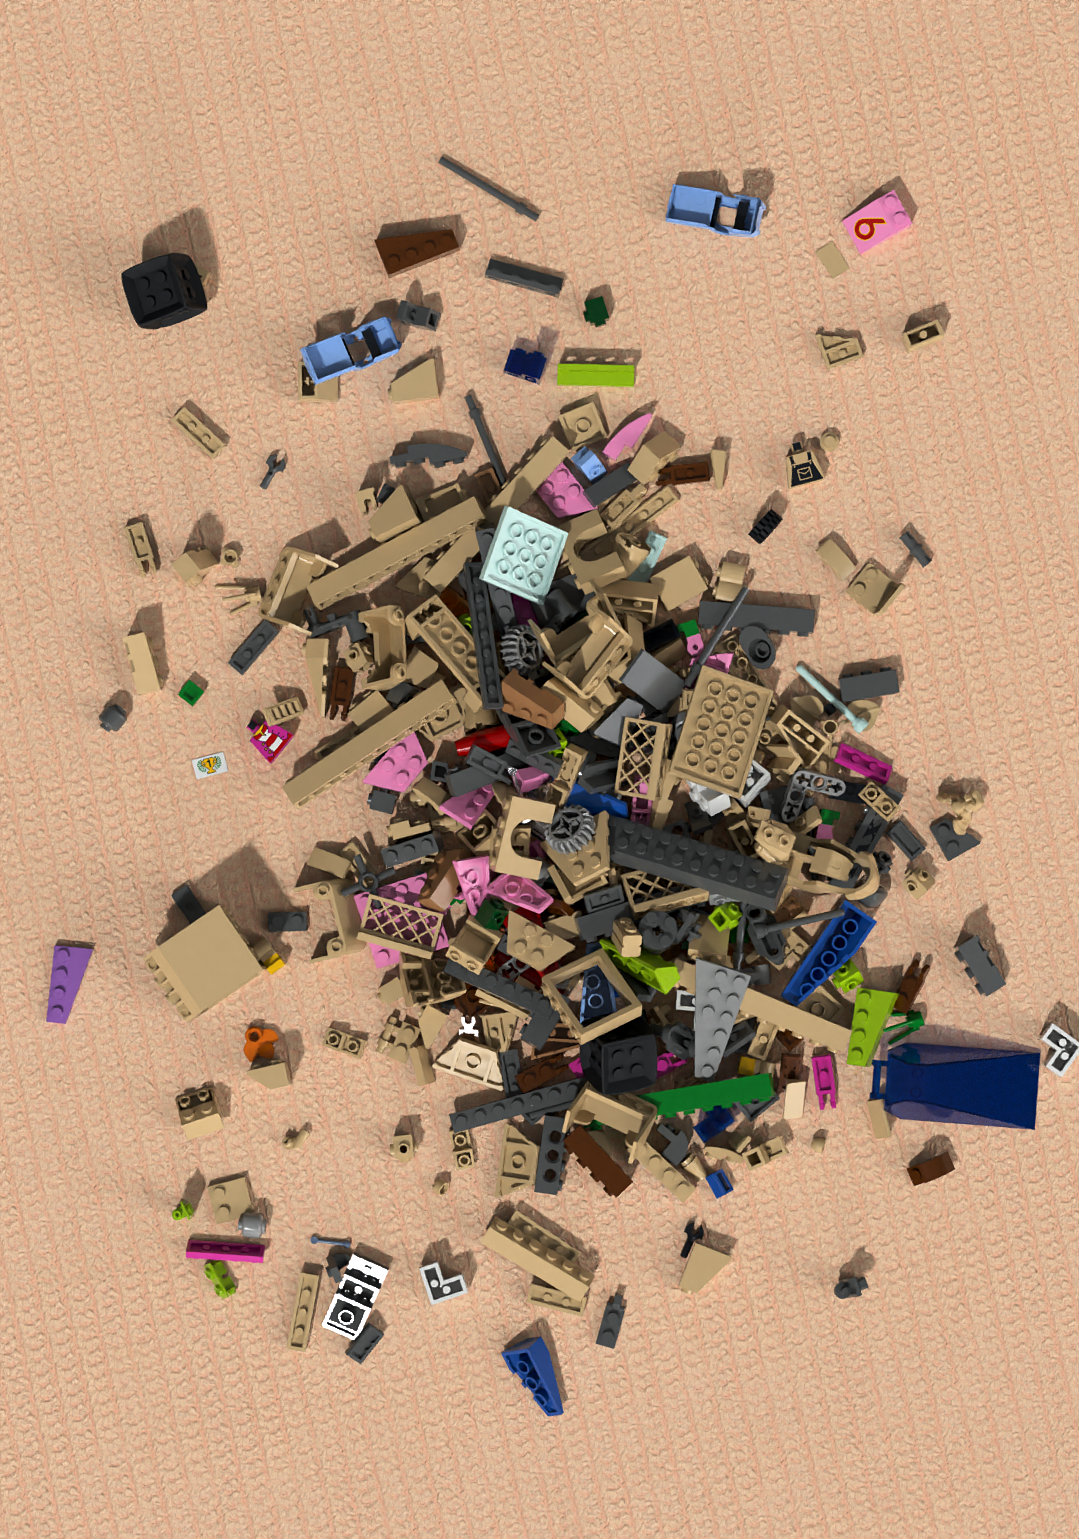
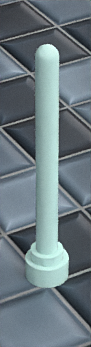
(857, 722)

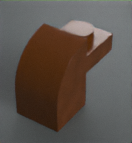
(931, 1169)

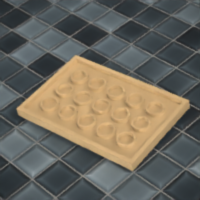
(720, 732)

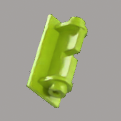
(183, 1211)
(222, 1286)

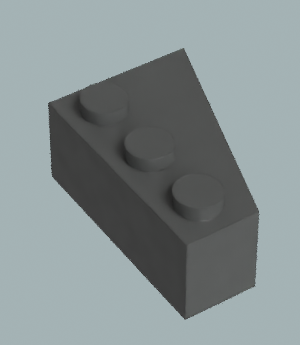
(979, 966)

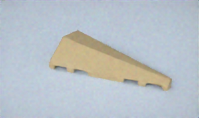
(661, 808)

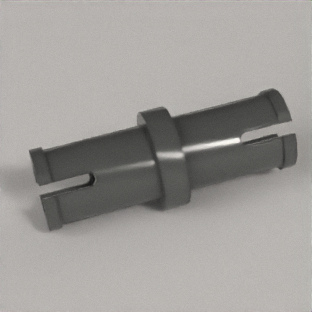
(915, 549)

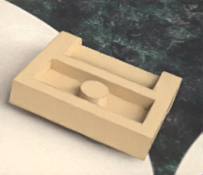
(519, 837)

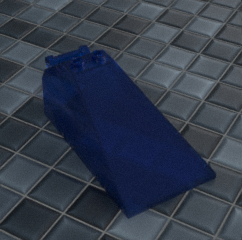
(959, 1085)

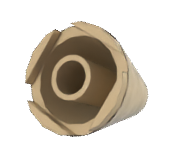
(630, 552)
(481, 720)

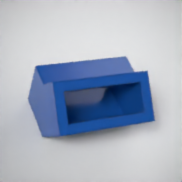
(719, 1183)

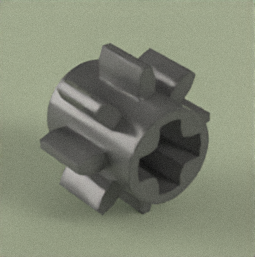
(883, 862)

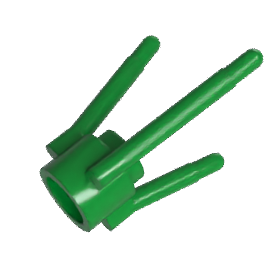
(913, 1020)

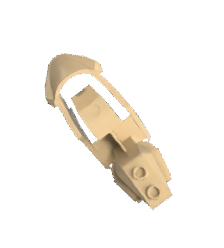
(789, 849)

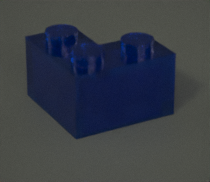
(526, 366)
(716, 1122)

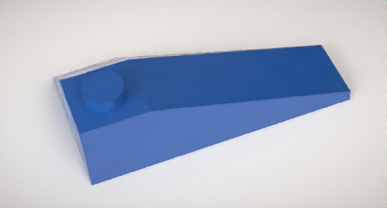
(596, 803)
(534, 1366)

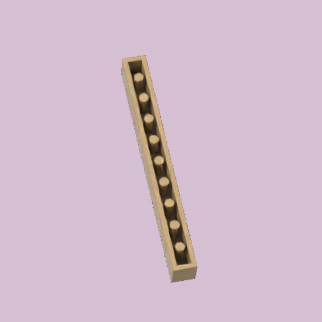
(514, 495)
(396, 553)
(369, 744)
(778, 1013)

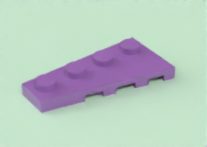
(66, 977)

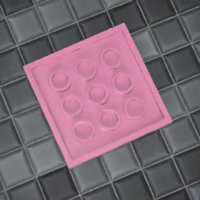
(406, 892)

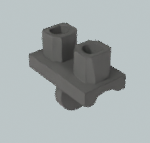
(689, 919)
(850, 1287)

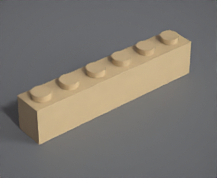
(537, 1259)

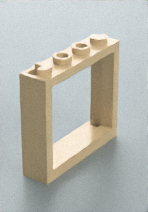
(631, 1011)

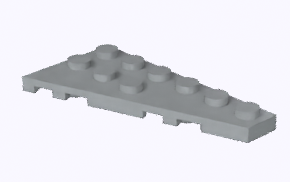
(717, 1003)

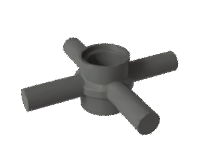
(364, 873)

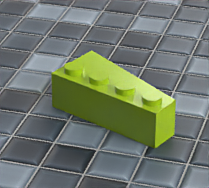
(869, 1019)

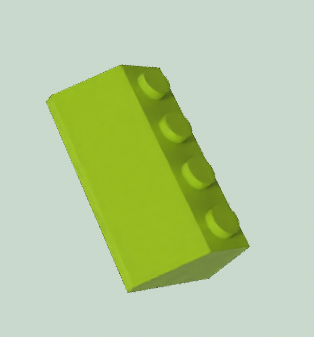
(646, 967)

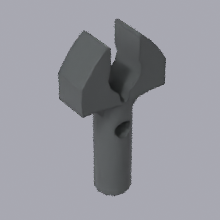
(271, 472)

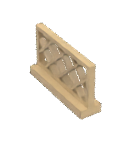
(658, 763)
(666, 902)
(392, 941)

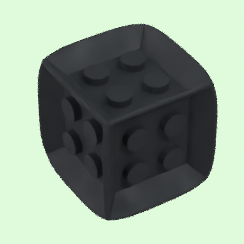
(164, 291)
(620, 1058)

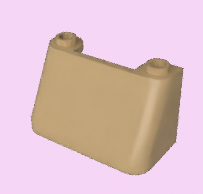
(389, 647)

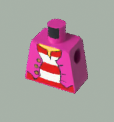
(269, 740)

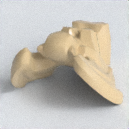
(962, 807)

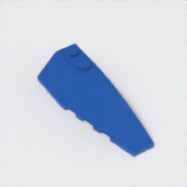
(830, 950)

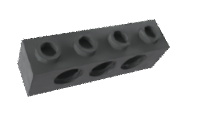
(542, 1184)

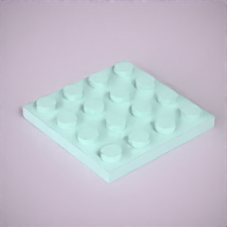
(523, 555)

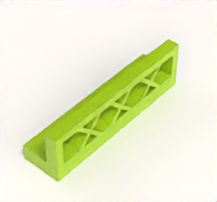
(595, 375)

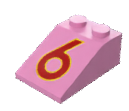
(877, 222)

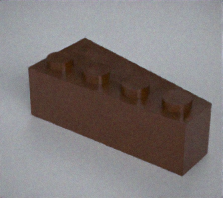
(412, 251)
(597, 1160)

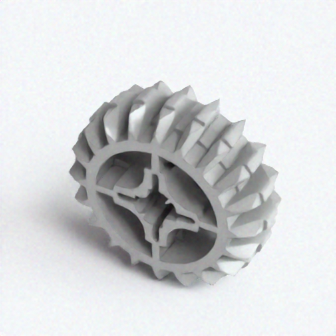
(522, 650)
(570, 829)

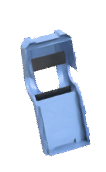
(700, 209)
(332, 357)

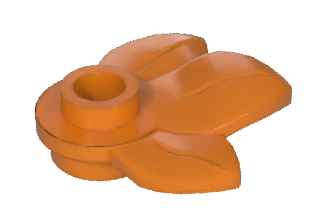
(260, 1046)

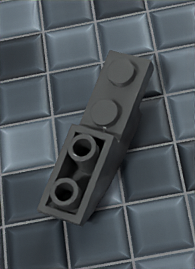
(436, 453)

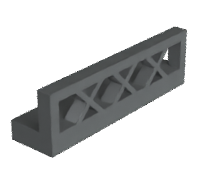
(524, 278)

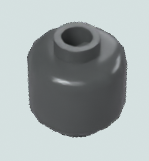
(112, 717)

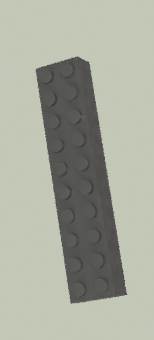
(696, 863)

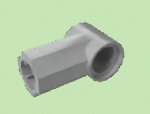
(759, 974)

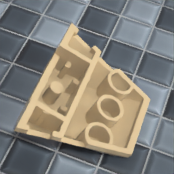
(425, 981)

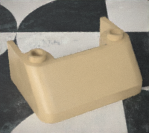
(288, 587)
(568, 642)
(596, 656)
(346, 917)
(618, 1111)

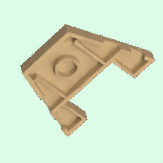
(591, 860)

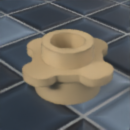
(229, 552)

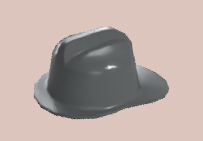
(757, 647)

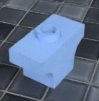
(589, 465)

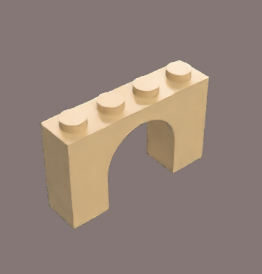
(601, 571)
(516, 810)

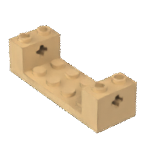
(450, 643)

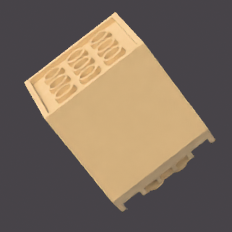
(204, 963)

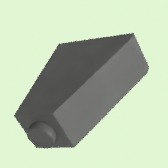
(611, 724)

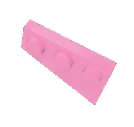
(469, 806)
(473, 878)
(520, 892)

